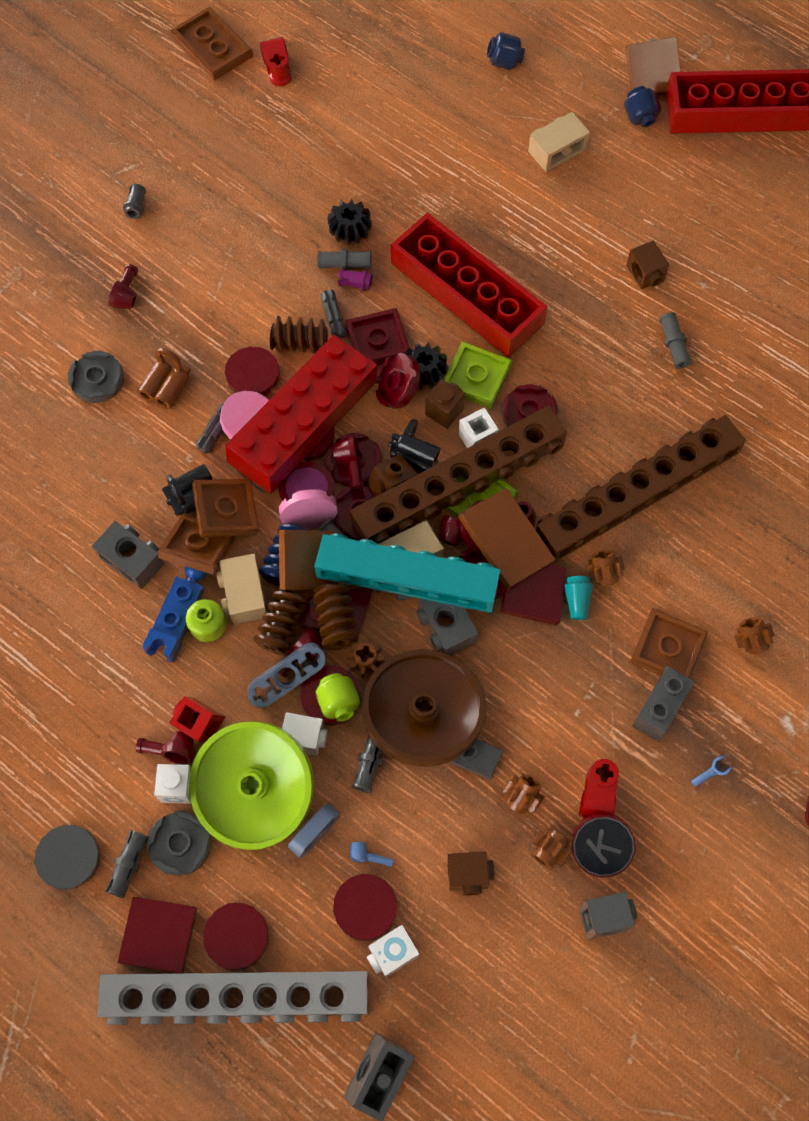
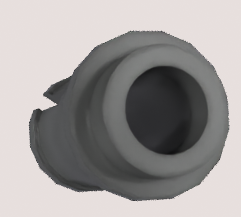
(133, 207)

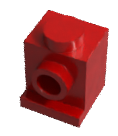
(198, 728)

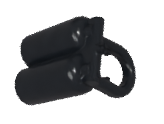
(416, 452)
(180, 490)

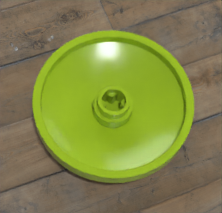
(251, 785)

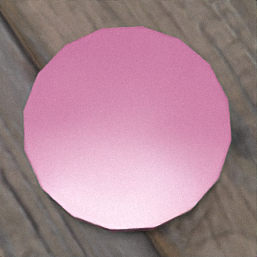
(239, 410)
(308, 509)

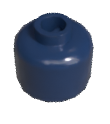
(505, 51)
(642, 106)

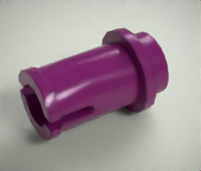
(355, 279)

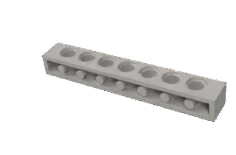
(116, 989)

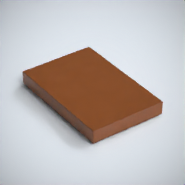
(211, 43)
(506, 538)

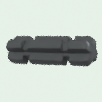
(333, 313)
(211, 433)

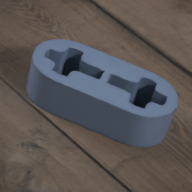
(314, 830)

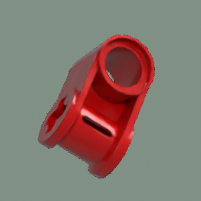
(276, 60)
(599, 795)

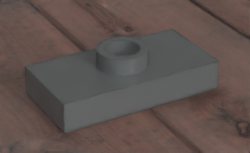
(479, 759)

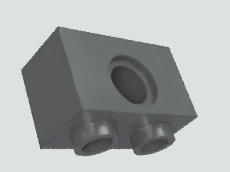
(136, 568)
(451, 638)
(663, 703)
(607, 915)
(378, 1077)

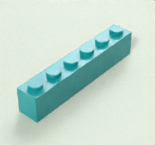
(407, 572)

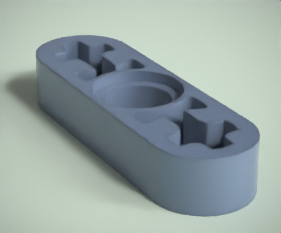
(263, 681)

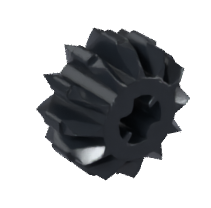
(349, 222)
(431, 364)

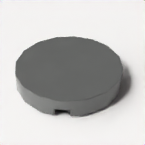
(96, 377)
(179, 844)
(67, 857)

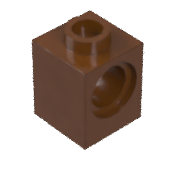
(647, 265)

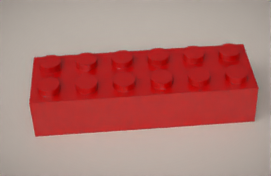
(738, 101)
(468, 284)
(301, 414)

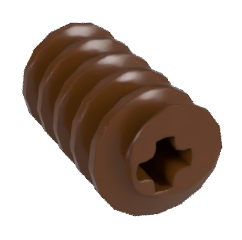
(298, 335)
(334, 615)
(279, 621)

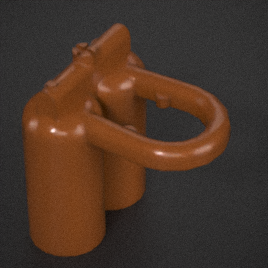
(164, 379)

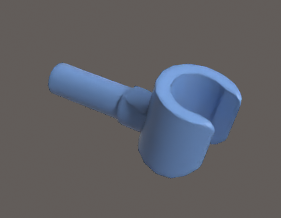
(711, 772)
(359, 853)

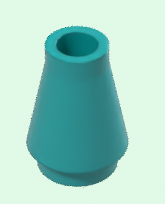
(578, 595)

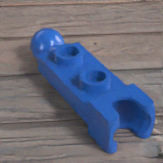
(171, 621)

